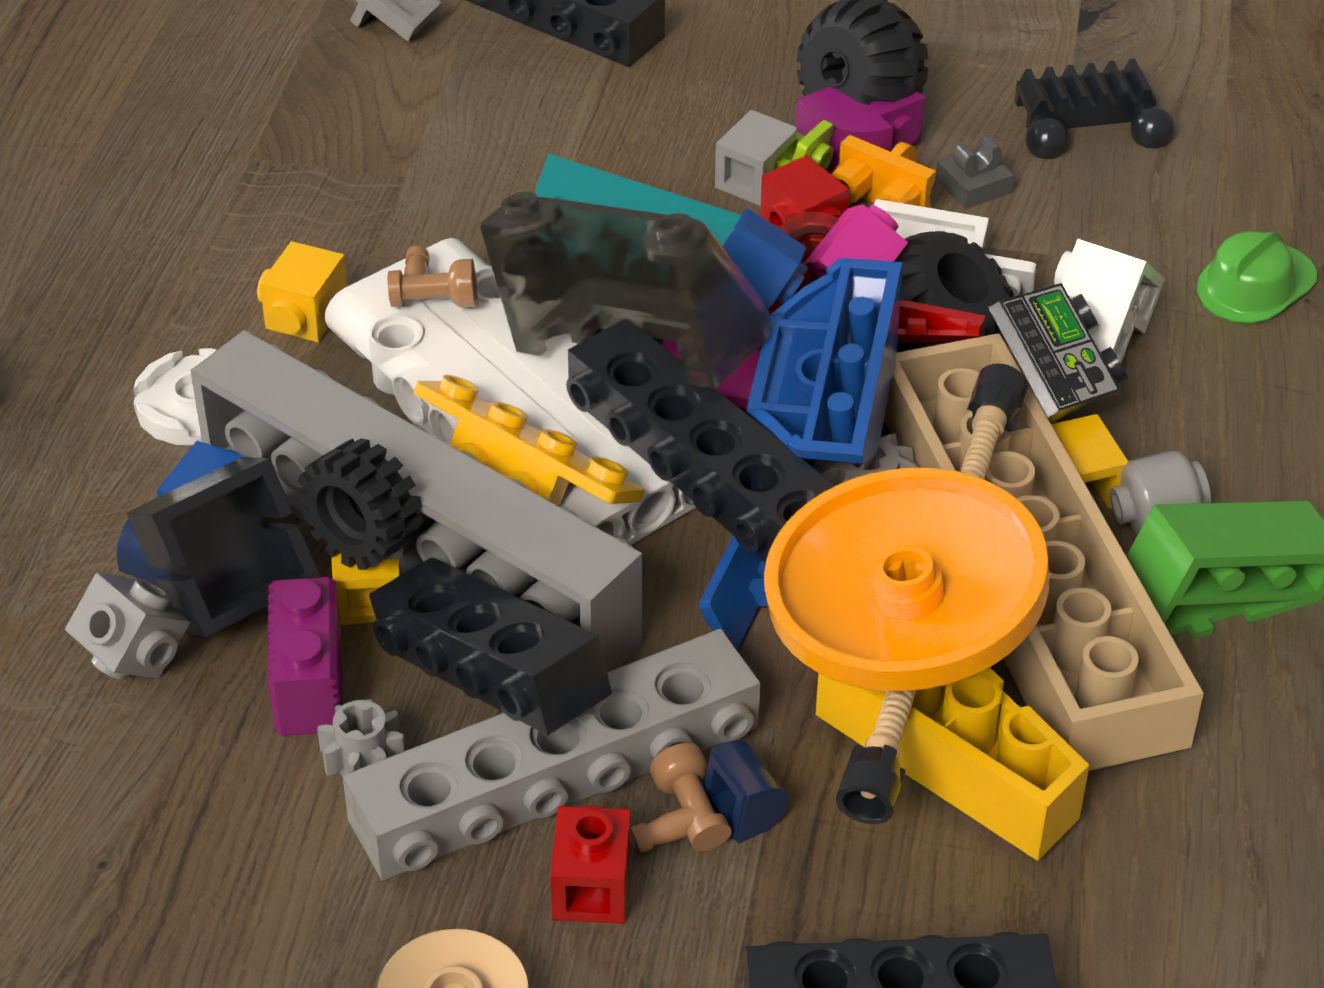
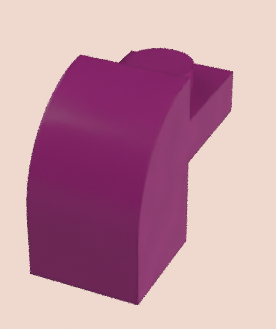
(879, 123)

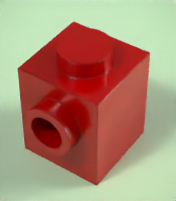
(800, 189)
(590, 864)

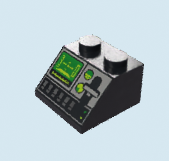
(1058, 353)

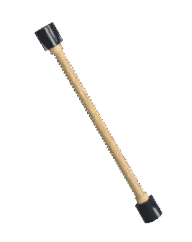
(874, 771)

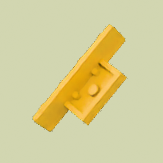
(509, 445)

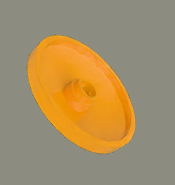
(907, 579)

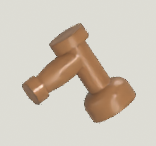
(416, 283)
(680, 773)

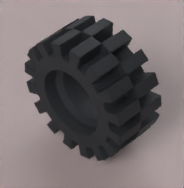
(359, 503)

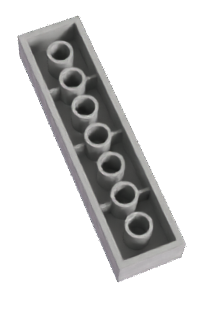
(473, 517)

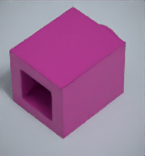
(858, 235)

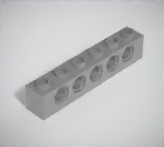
(509, 773)

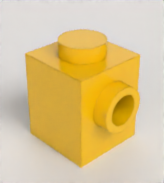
(300, 289)

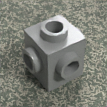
(127, 626)

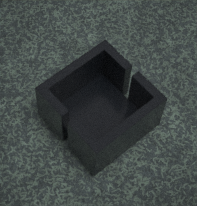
(217, 547)

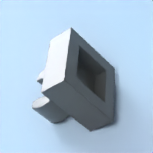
(975, 173)

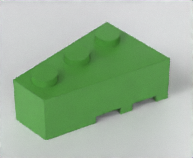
(1229, 561)

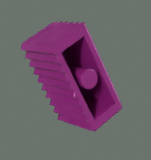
(304, 654)

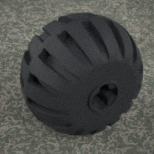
(863, 51)
(950, 274)

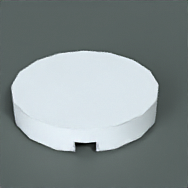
(167, 399)

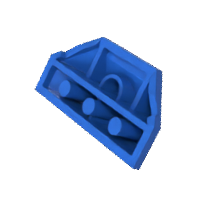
(831, 362)

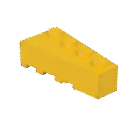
(976, 754)

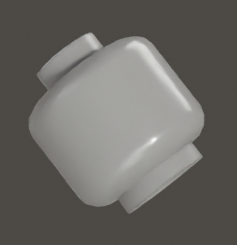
(1157, 479)

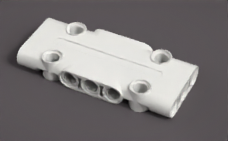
(476, 344)

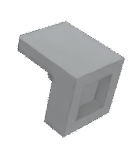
(749, 153)

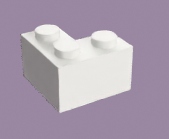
(1116, 288)

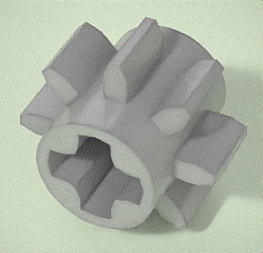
(359, 737)

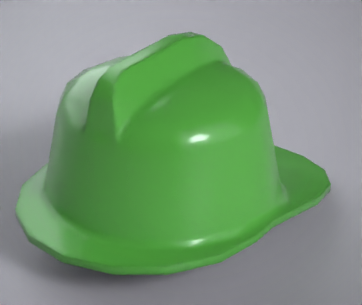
(1254, 278)

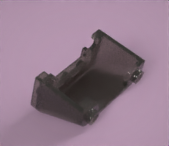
(593, 265)

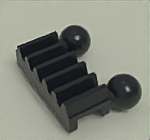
(1089, 100)

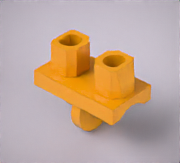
(883, 174)

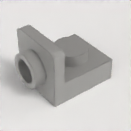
(402, 16)

